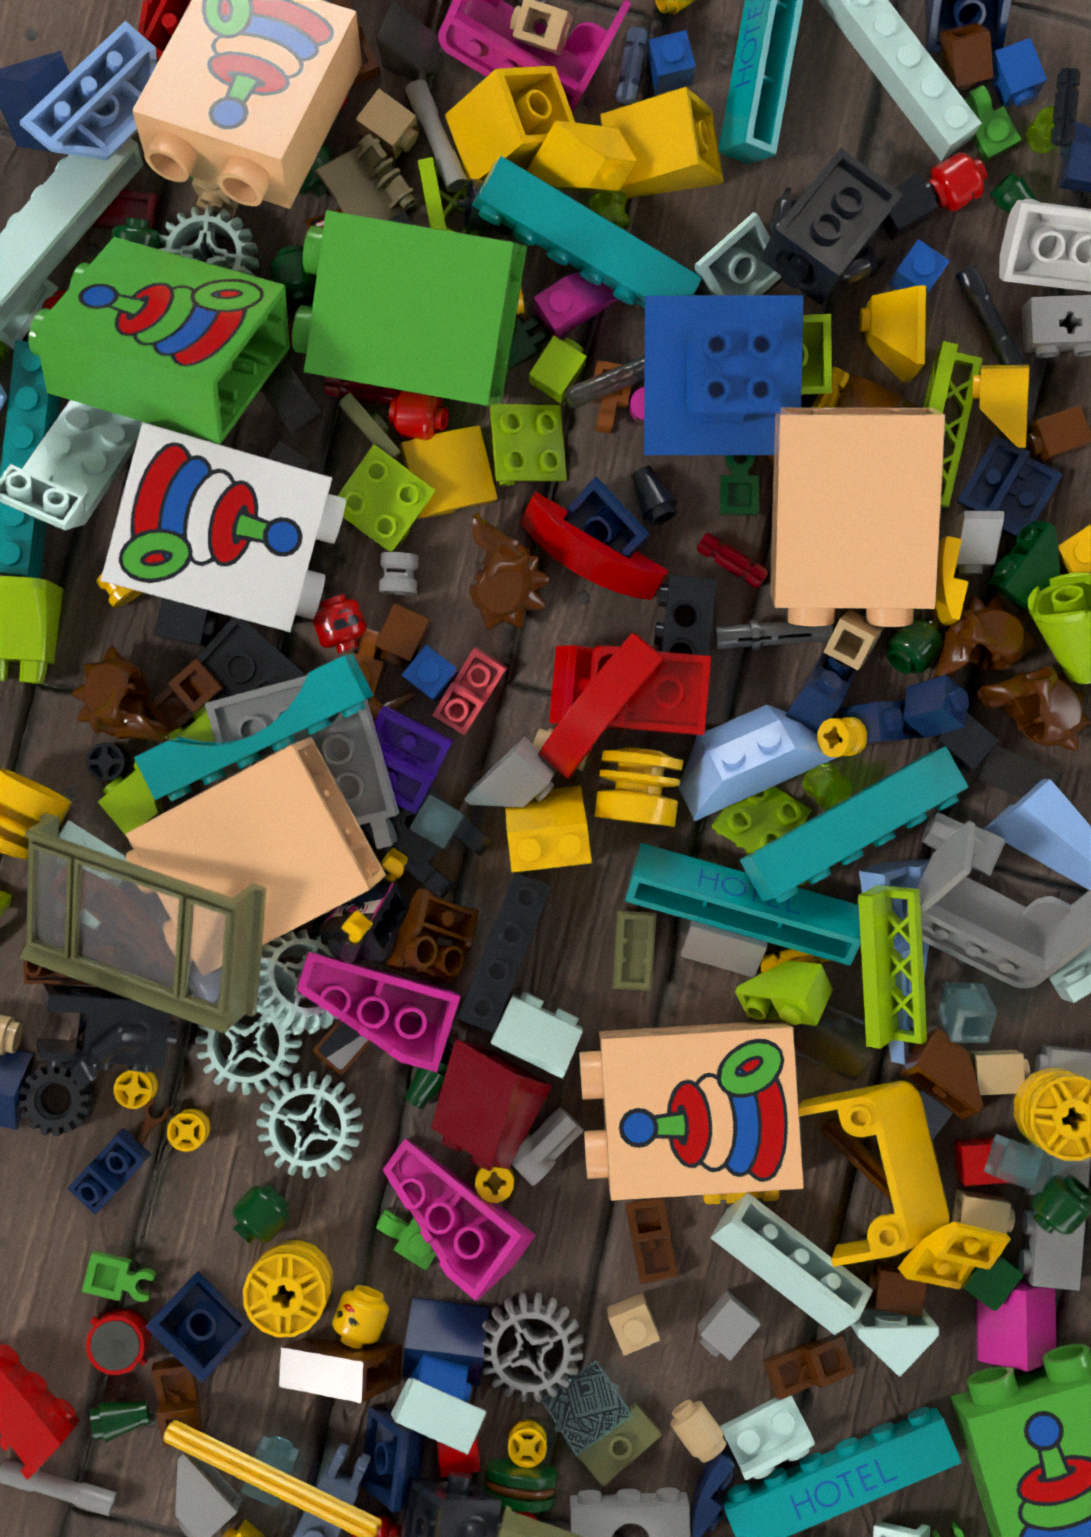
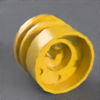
(638, 787)
(21, 808)
(1043, 1103)
(300, 1269)

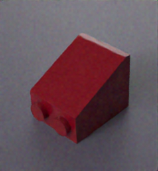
(487, 1105)

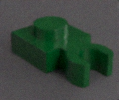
(739, 490)

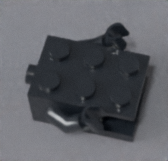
(829, 227)
(108, 1033)
(450, 1508)

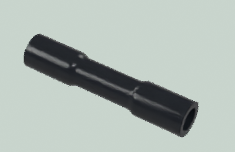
(980, 300)

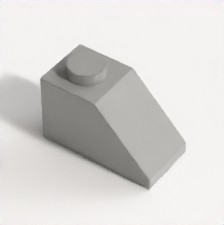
(980, 540)
(514, 779)
(203, 1497)

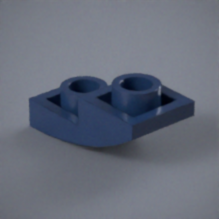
(109, 1171)
(706, 1503)

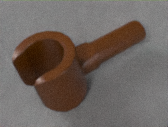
(375, 706)
(150, 1121)

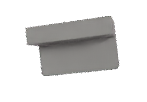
(723, 949)

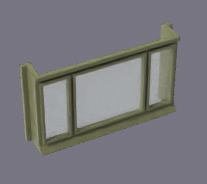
(142, 931)

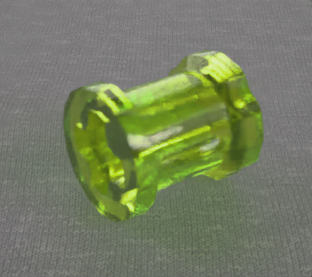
(1036, 133)

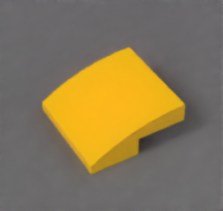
(455, 467)
(949, 590)
(952, 1253)

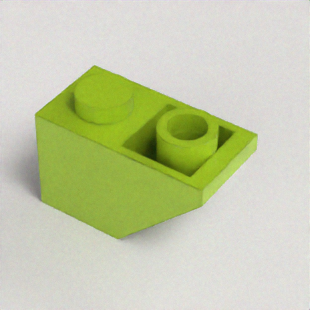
(787, 993)

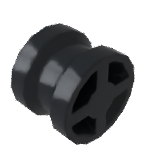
(99, 761)

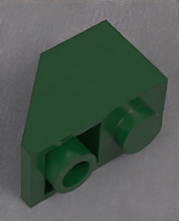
(1028, 564)

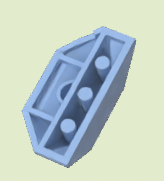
(94, 104)
(746, 759)

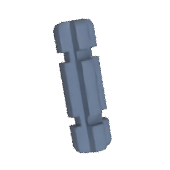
(631, 65)

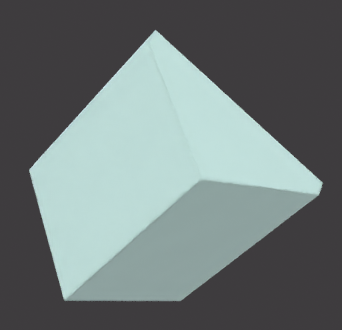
(735, 264)
(896, 1336)

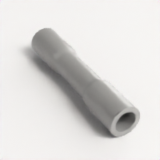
(427, 115)
(80, 1494)

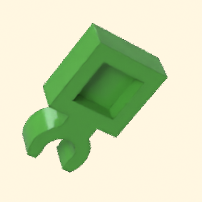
(111, 1276)

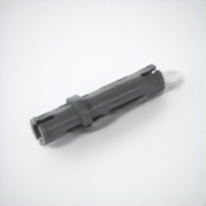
(768, 634)

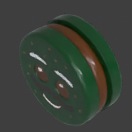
(520, 1487)

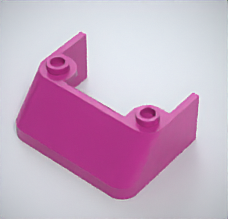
(482, 39)

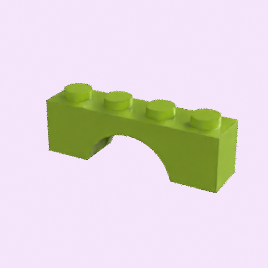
(130, 799)

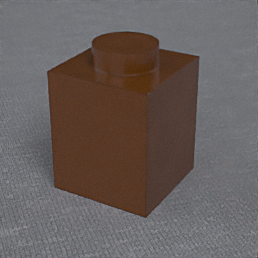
(967, 55)
(1058, 434)
(402, 635)
(895, 1292)

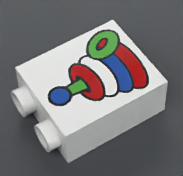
(221, 529)

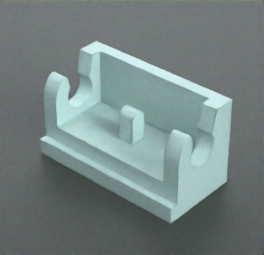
(438, 1415)

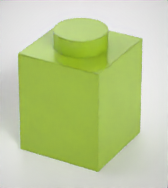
(558, 368)

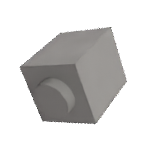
(727, 1326)

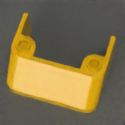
(900, 1122)

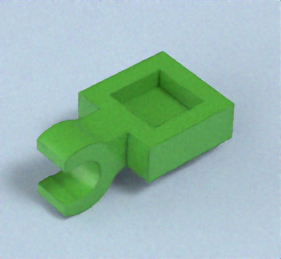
(996, 129)
(410, 1241)

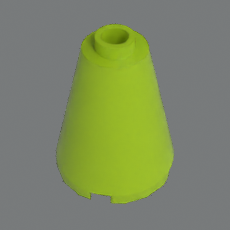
(1065, 622)

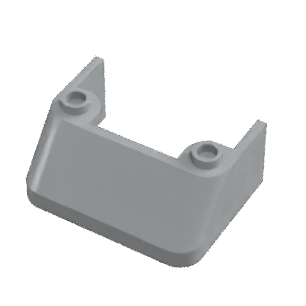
(991, 930)

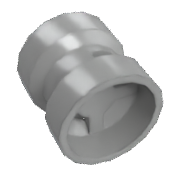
(395, 580)

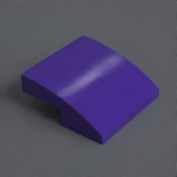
(411, 756)

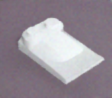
(1047, 246)

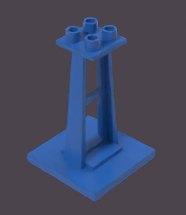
(719, 372)

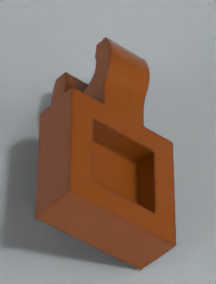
(609, 402)
(371, 668)

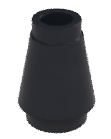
(654, 498)

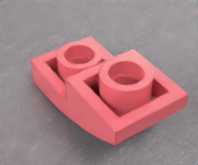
(469, 691)

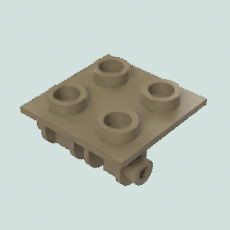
(366, 182)

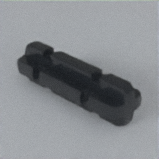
(1065, 107)

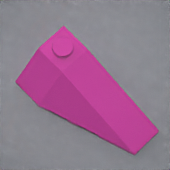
(389, 1009)
(469, 1235)

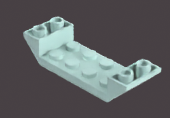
(71, 466)

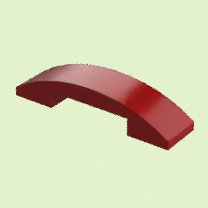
(588, 556)
(600, 704)

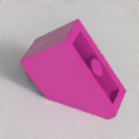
(571, 303)

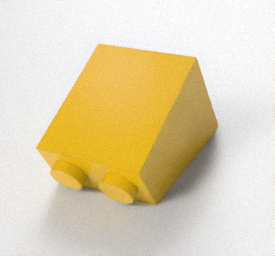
(507, 117)
(671, 141)
(549, 831)

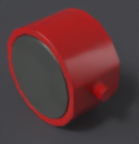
(118, 1341)

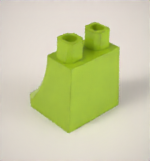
(28, 626)

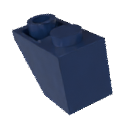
(821, 692)
(882, 721)

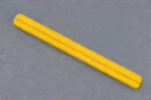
(272, 1480)

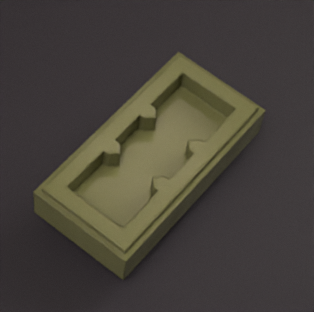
(370, 426)
(634, 950)
(621, 1446)

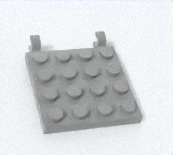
(347, 747)

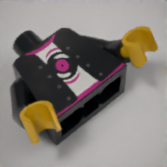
(369, 922)

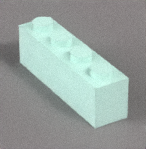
(791, 1264)

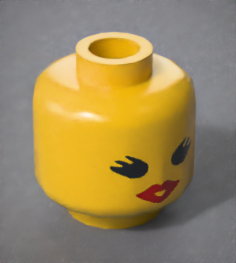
(360, 1316)

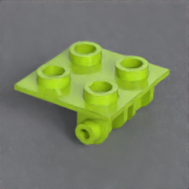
(527, 443)
(384, 498)
(760, 819)

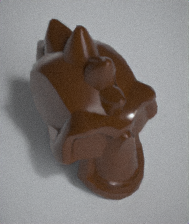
(508, 580)
(984, 638)
(117, 700)
(1041, 706)

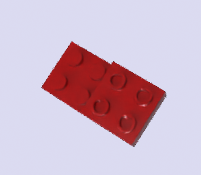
(667, 702)

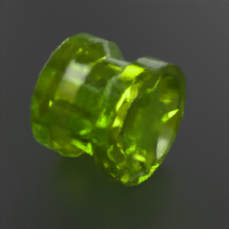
(611, 207)
(827, 785)

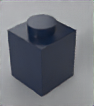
(935, 706)

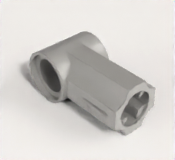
(986, 844)
(545, 1144)

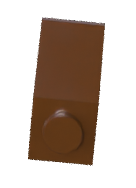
(945, 1074)

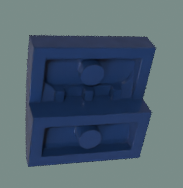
(1010, 483)

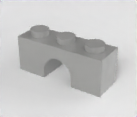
(659, 1513)

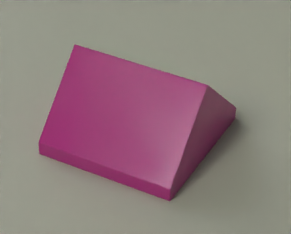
(1019, 1329)

